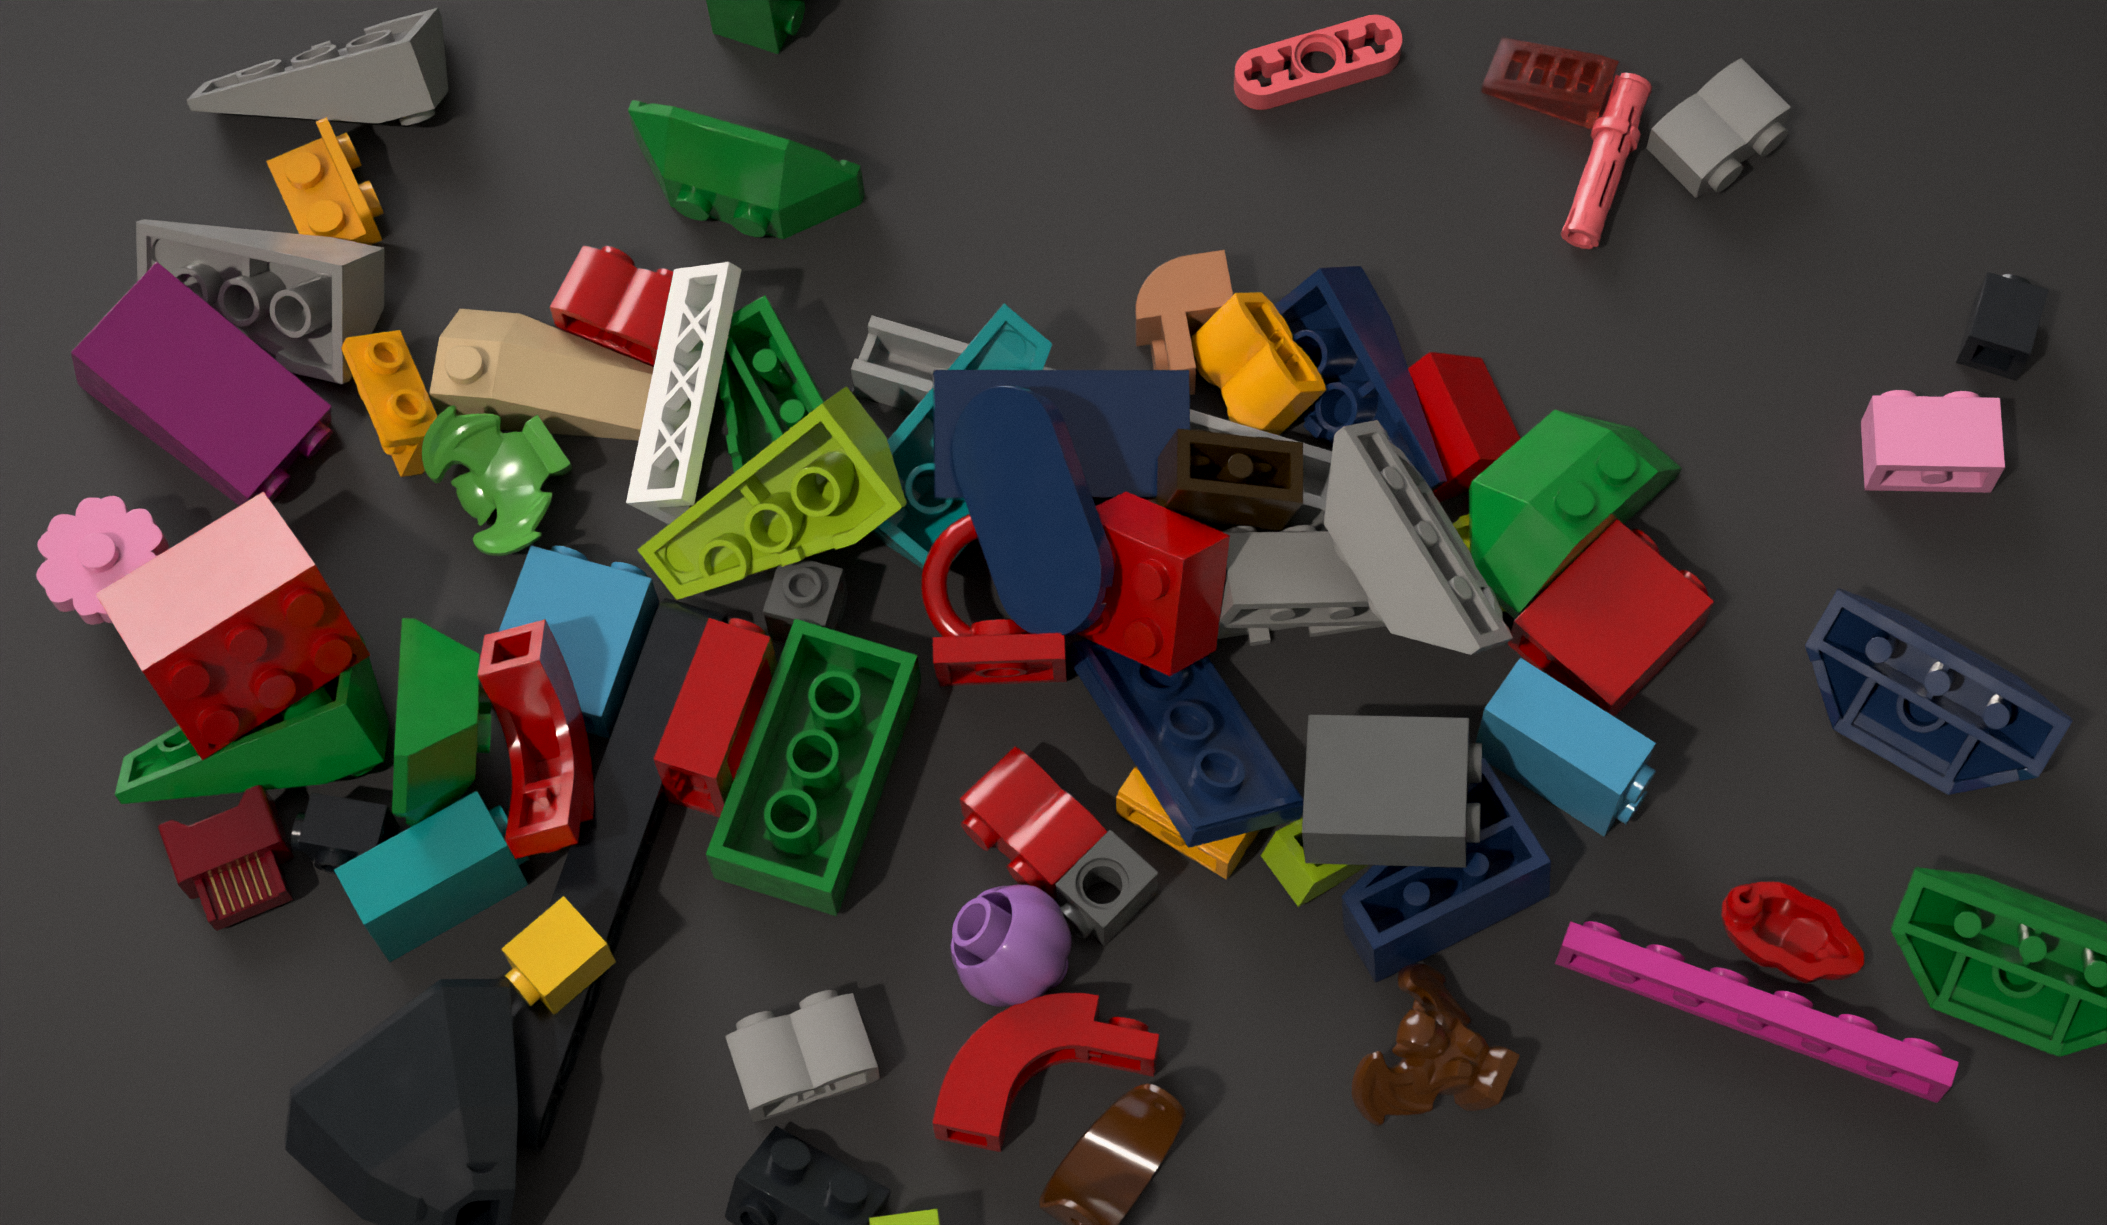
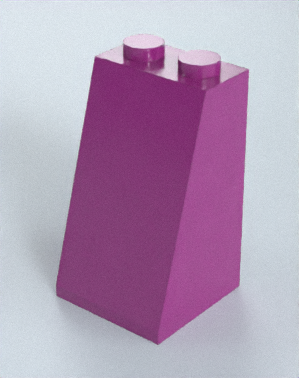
(201, 388)

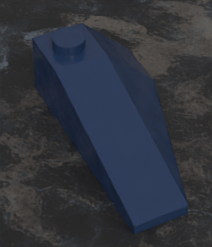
(1360, 359)

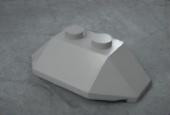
(1406, 547)

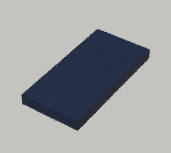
(1112, 416)
(1190, 744)

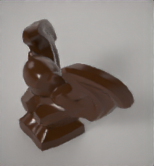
(1436, 1054)

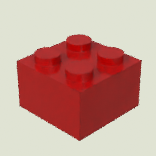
(1163, 585)

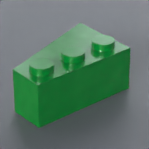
(762, 382)

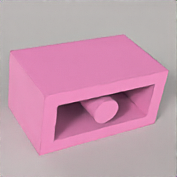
(1932, 442)

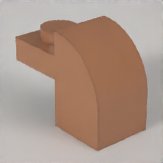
(1177, 304)

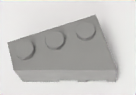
(1289, 583)

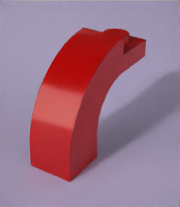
(543, 735)
(1019, 1045)

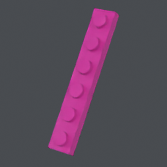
(1777, 1018)

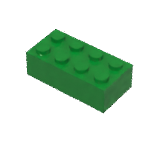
(814, 767)

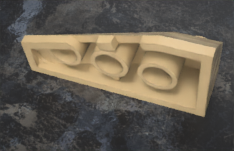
(529, 368)

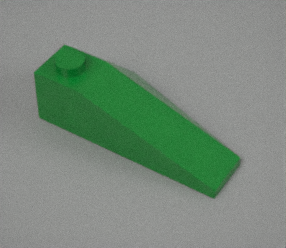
(312, 742)

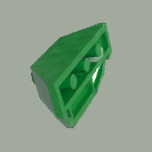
(742, 173)
(1555, 498)
(439, 722)
(2005, 959)

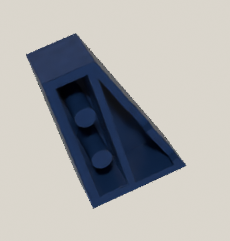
(1416, 911)

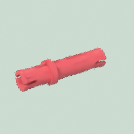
(1613, 137)

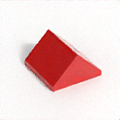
(1463, 417)

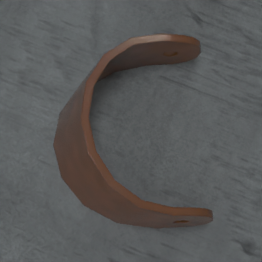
(1114, 1159)

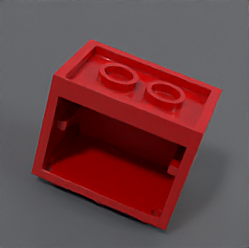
(233, 625)

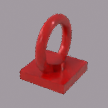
(988, 649)

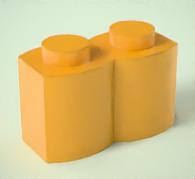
(1256, 364)

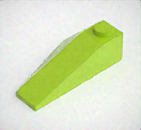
(798, 497)

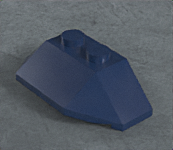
(1928, 699)

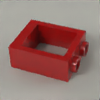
(715, 714)

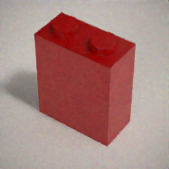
(1612, 618)

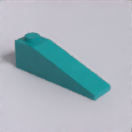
(1002, 344)

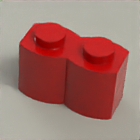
(613, 303)
(1029, 821)

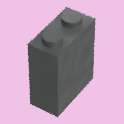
(1390, 791)

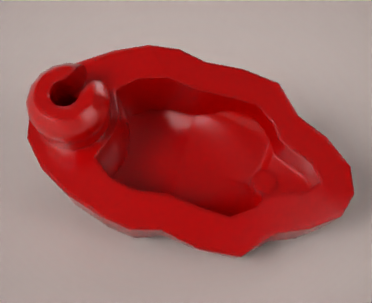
(1790, 932)

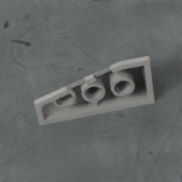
(374, 79)

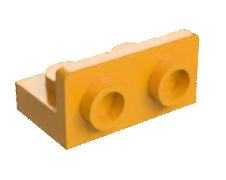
(323, 190)
(392, 395)

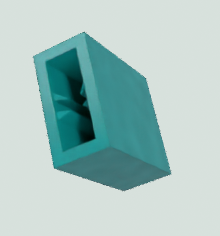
(433, 876)

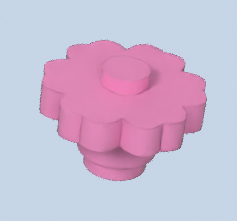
(95, 551)

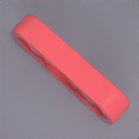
(1330, 40)

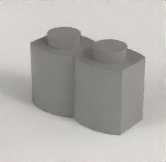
(1719, 129)
(802, 1054)

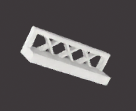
(683, 390)

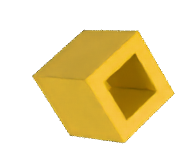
(556, 957)

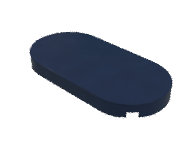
(1032, 510)

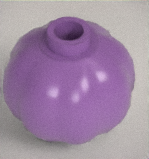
(1010, 945)

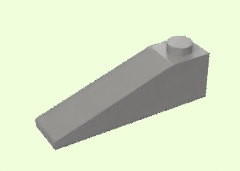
(278, 288)

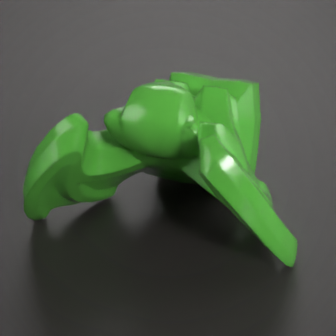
(503, 474)

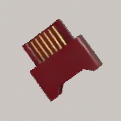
(232, 859)

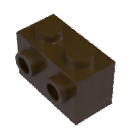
(1231, 478)

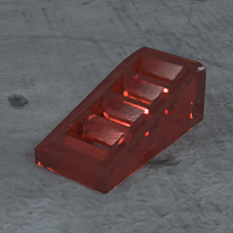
(1560, 103)

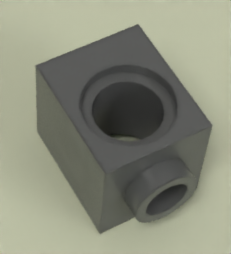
(805, 593)
(1113, 863)

